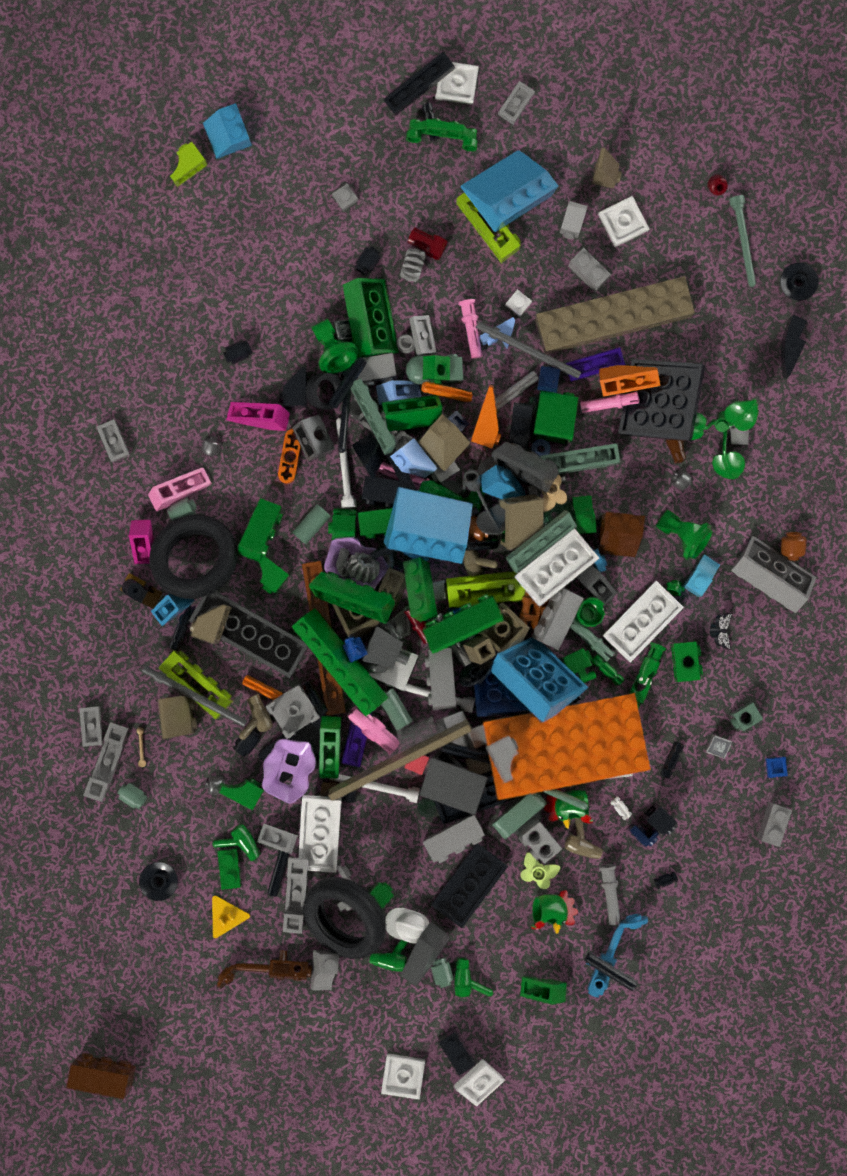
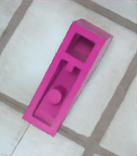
(259, 415)

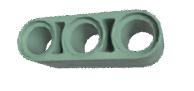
(518, 814)

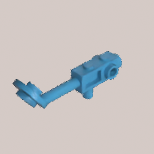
(633, 921)

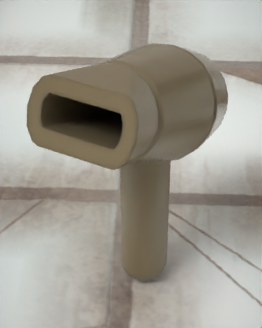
(473, 563)
(260, 716)
(579, 845)

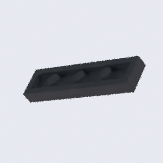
(419, 83)

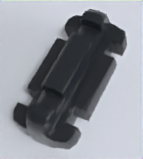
(665, 880)

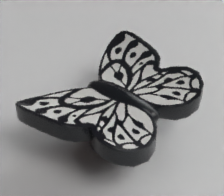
(719, 630)

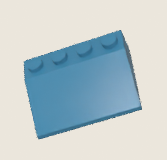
(509, 189)
(429, 525)
(537, 678)

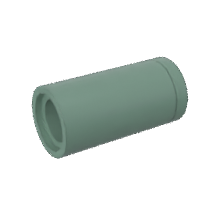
(311, 524)
(396, 711)

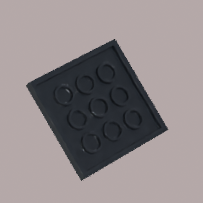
(667, 409)

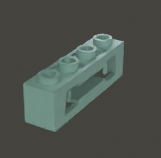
(585, 458)

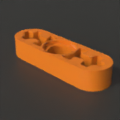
(282, 469)

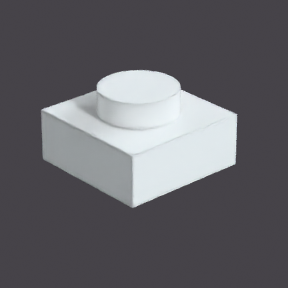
(518, 303)

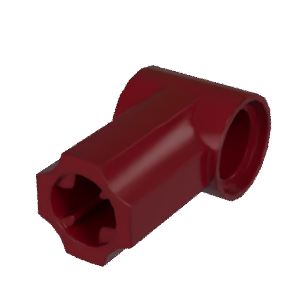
(432, 245)

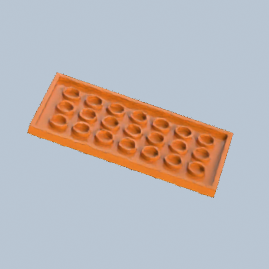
(572, 747)

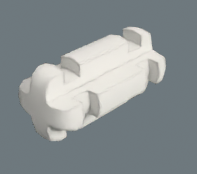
(621, 808)

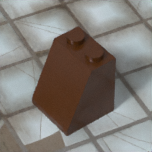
(620, 534)

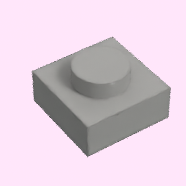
(345, 197)

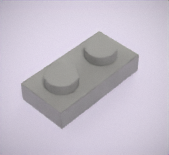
(516, 103)
(422, 335)
(113, 441)
(91, 726)
(277, 838)

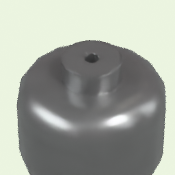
(211, 446)
(681, 480)
(213, 784)

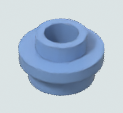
(542, 442)

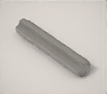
(516, 389)

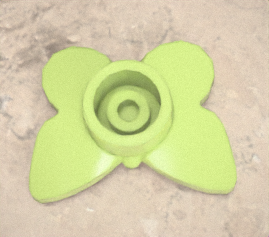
(538, 872)

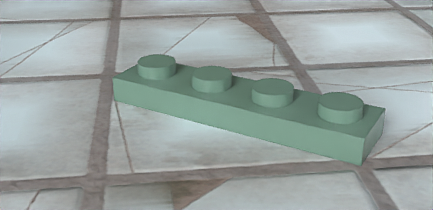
(370, 411)
(541, 541)

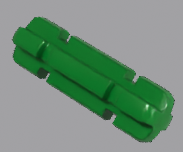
(608, 670)

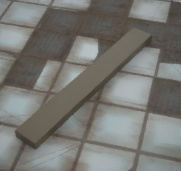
(399, 760)

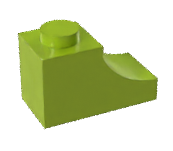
(189, 163)

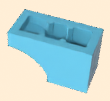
(701, 576)

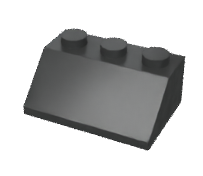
(526, 465)

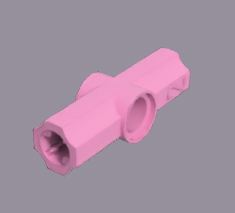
(374, 730)

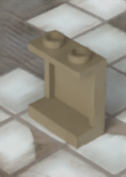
(522, 519)

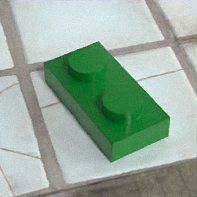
(229, 869)

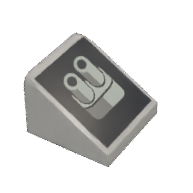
(343, 330)
(718, 746)

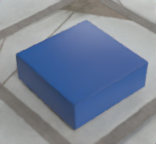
(776, 767)

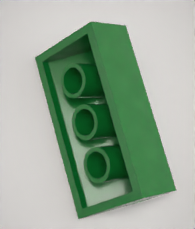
(370, 317)
(353, 596)
(463, 623)

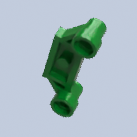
(443, 129)

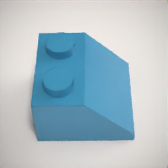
(226, 131)

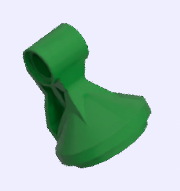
(336, 355)
(693, 536)

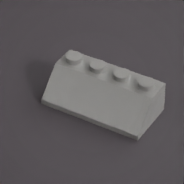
(774, 574)

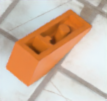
(627, 378)
(487, 425)

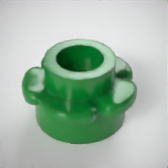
(675, 588)

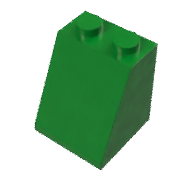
(555, 417)

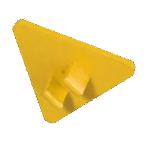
(226, 916)

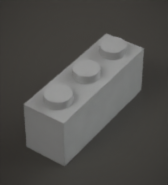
(557, 618)
(441, 679)
(454, 838)

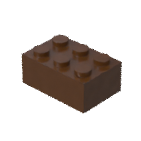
(101, 1076)

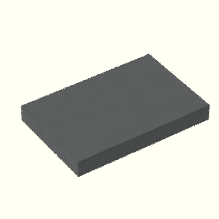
(453, 786)

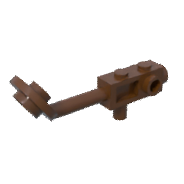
(277, 969)

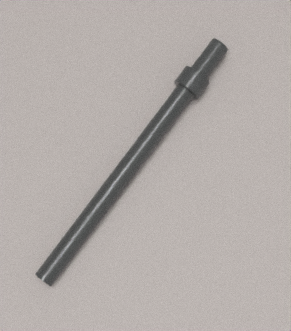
(494, 333)
(161, 677)

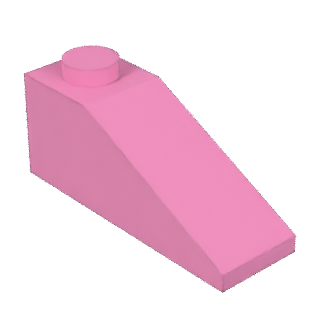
(178, 488)

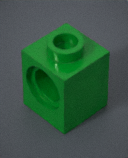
(436, 368)

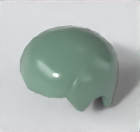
(414, 370)

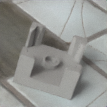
(293, 710)

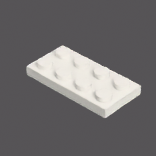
(556, 567)
(642, 621)
(320, 832)

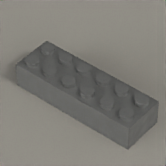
(256, 635)

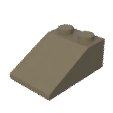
(177, 716)

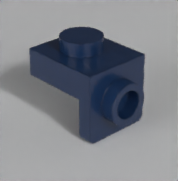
(548, 379)

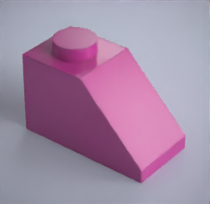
(141, 540)

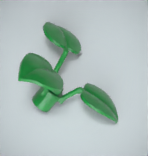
(741, 415)

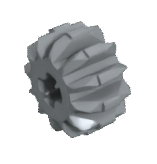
(412, 264)
(363, 567)

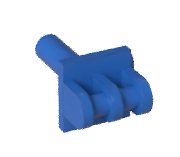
(354, 649)

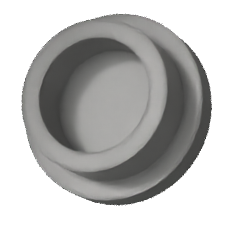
(405, 343)

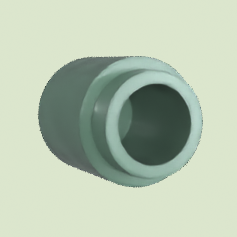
(182, 508)
(132, 796)
(442, 972)

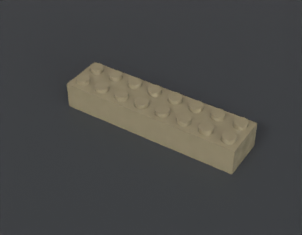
(614, 315)

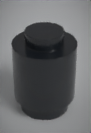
(367, 260)
(237, 352)
(247, 745)

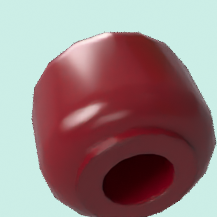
(717, 185)

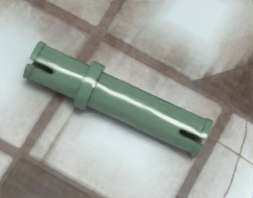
(595, 642)

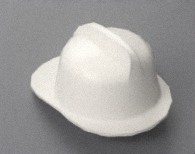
(406, 924)

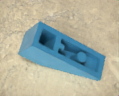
(501, 483)

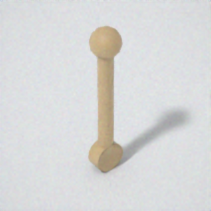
(142, 762)

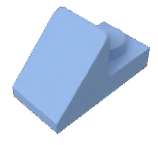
(506, 328)

